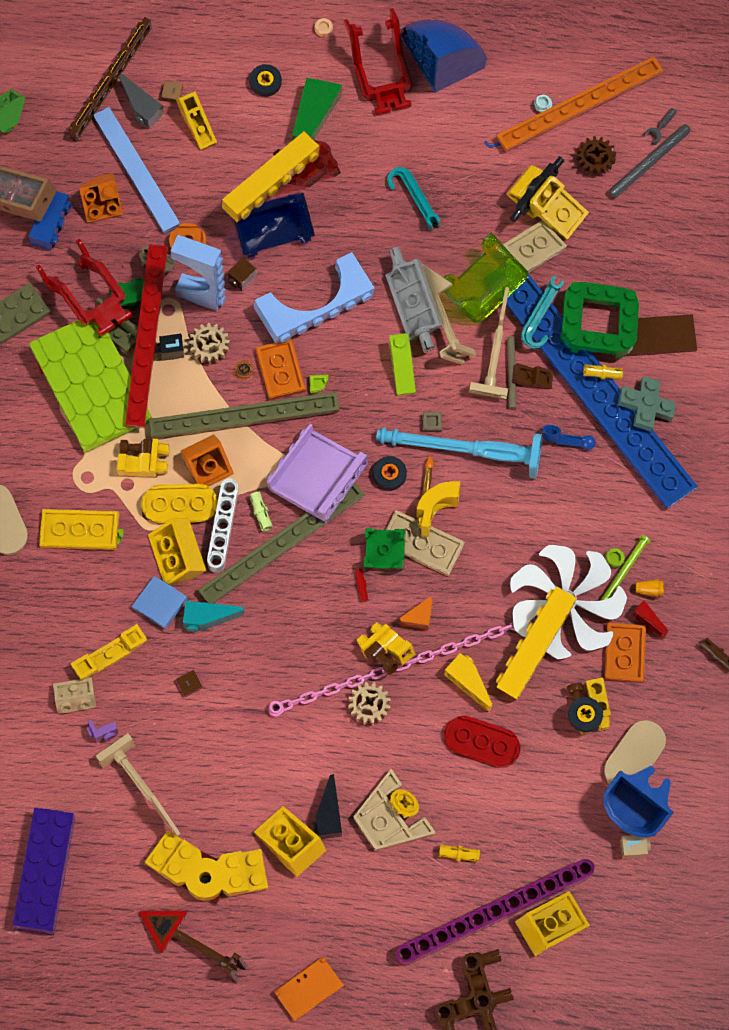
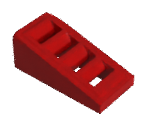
(647, 617)

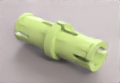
(260, 511)

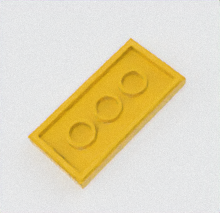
(79, 529)

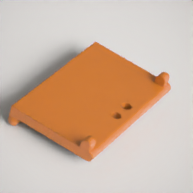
(306, 992)

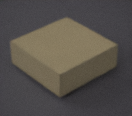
(432, 421)

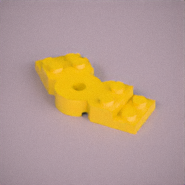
(232, 873)

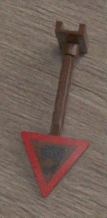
(165, 926)

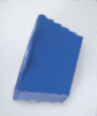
(636, 805)

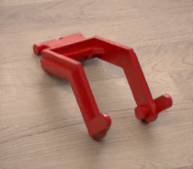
(388, 94)
(104, 312)

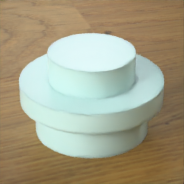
(542, 103)

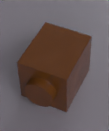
(242, 274)

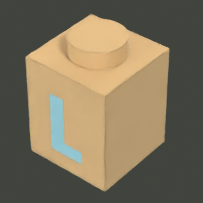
(634, 847)

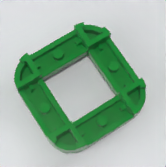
(579, 339)

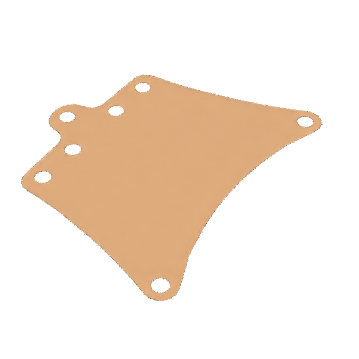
(177, 389)

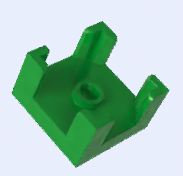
(385, 549)

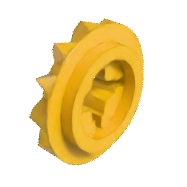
(408, 800)

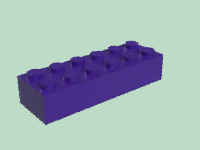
(44, 871)

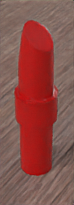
(361, 584)

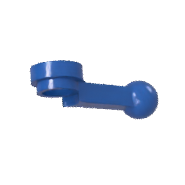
(553, 434)

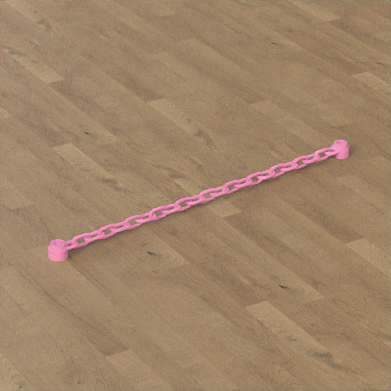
(276, 714)

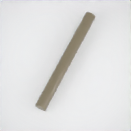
(511, 362)

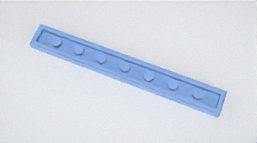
(136, 170)

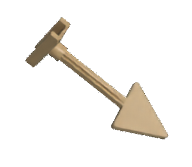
(454, 351)
(489, 388)
(116, 752)

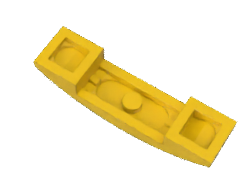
(109, 654)

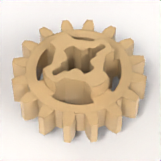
(205, 336)
(363, 708)

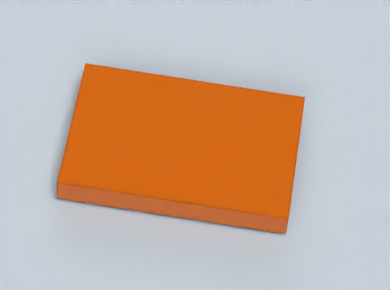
(280, 369)
(625, 653)

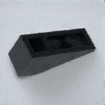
(328, 817)

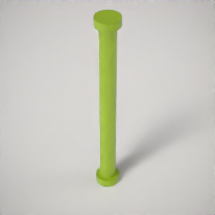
(626, 567)

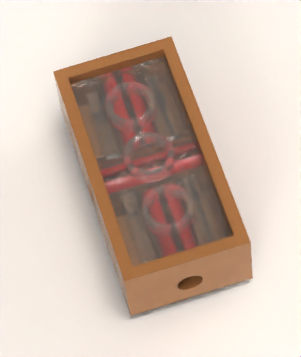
(25, 193)

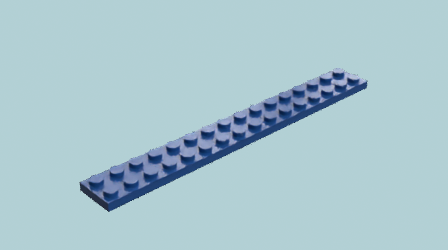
(601, 397)

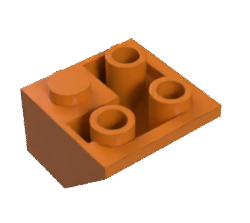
(100, 198)

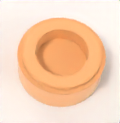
(323, 27)

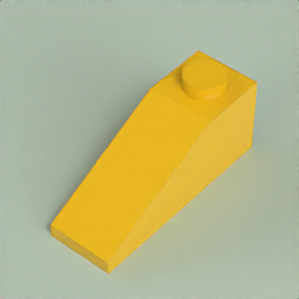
(196, 119)
(466, 677)

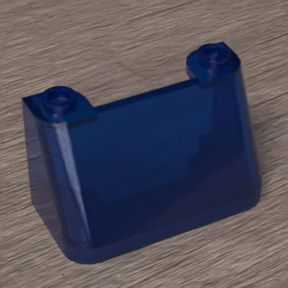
(275, 224)

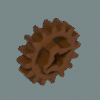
(590, 161)

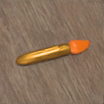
(427, 475)

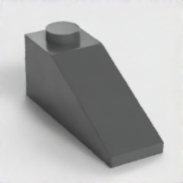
(143, 106)

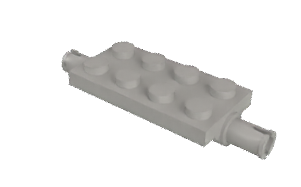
(413, 299)

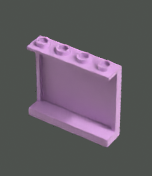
(316, 473)

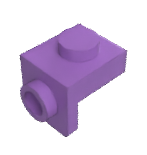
(103, 733)

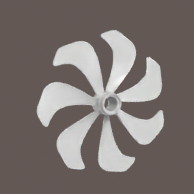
(565, 560)

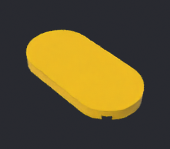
(179, 501)

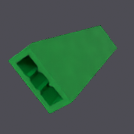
(315, 106)

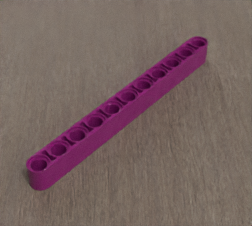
(488, 919)

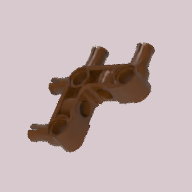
(479, 988)

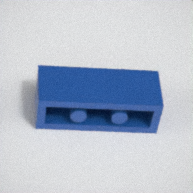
(45, 233)

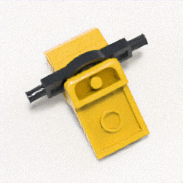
(543, 196)

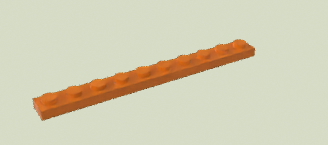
(579, 104)

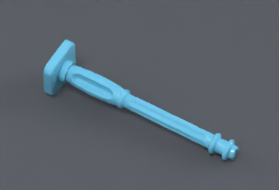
(487, 449)

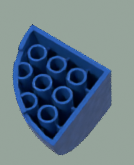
(443, 51)

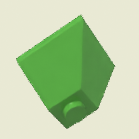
(10, 109)

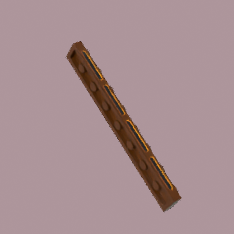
(105, 85)

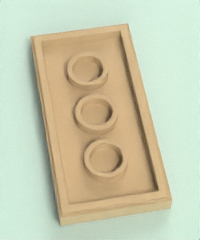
(435, 552)

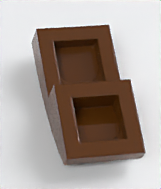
(532, 377)

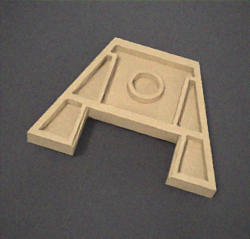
(382, 824)

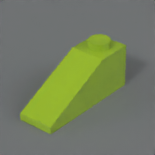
(402, 364)

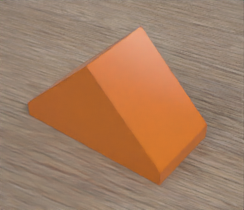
(418, 617)

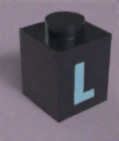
(170, 347)

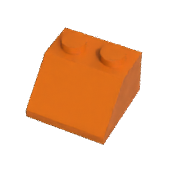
(207, 461)

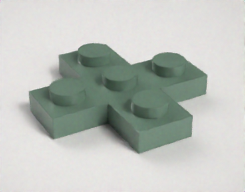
(646, 403)

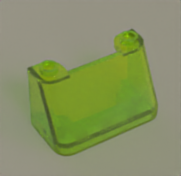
(484, 282)

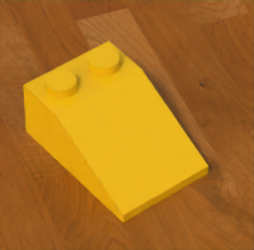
(290, 841)
(552, 923)

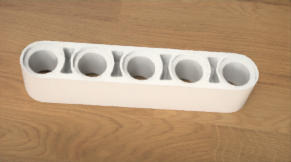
(222, 517)

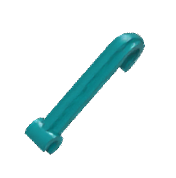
(416, 194)
(538, 314)

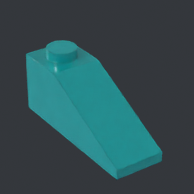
(207, 615)

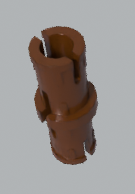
(716, 653)

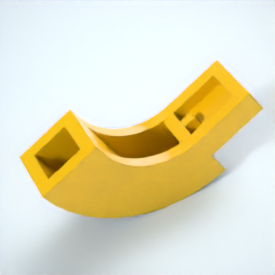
(435, 499)

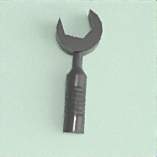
(656, 131)

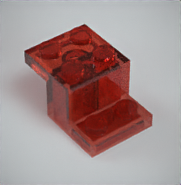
(314, 171)

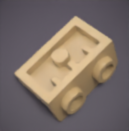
(74, 695)

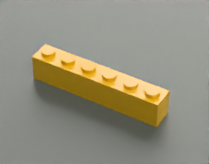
(270, 177)
(536, 642)

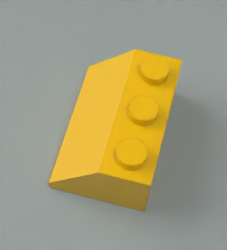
(177, 551)

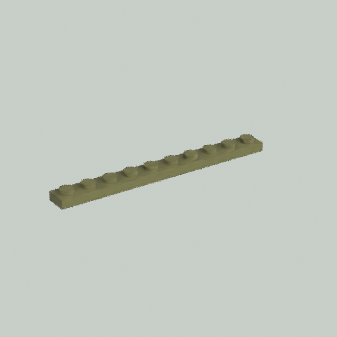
(244, 415)
(272, 550)

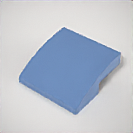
(159, 602)

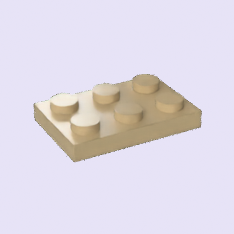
(535, 246)

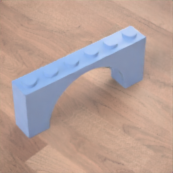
(208, 263)
(286, 322)

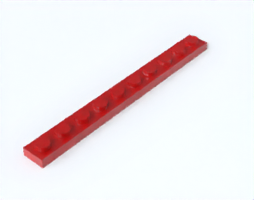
(146, 336)

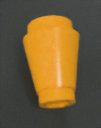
(650, 588)

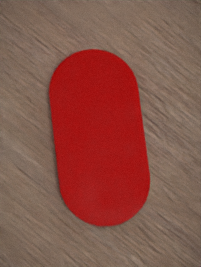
(482, 741)

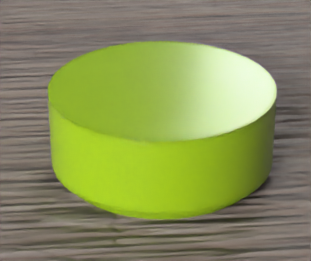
(615, 558)

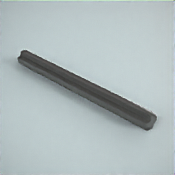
(649, 161)

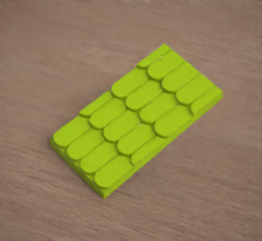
(87, 381)

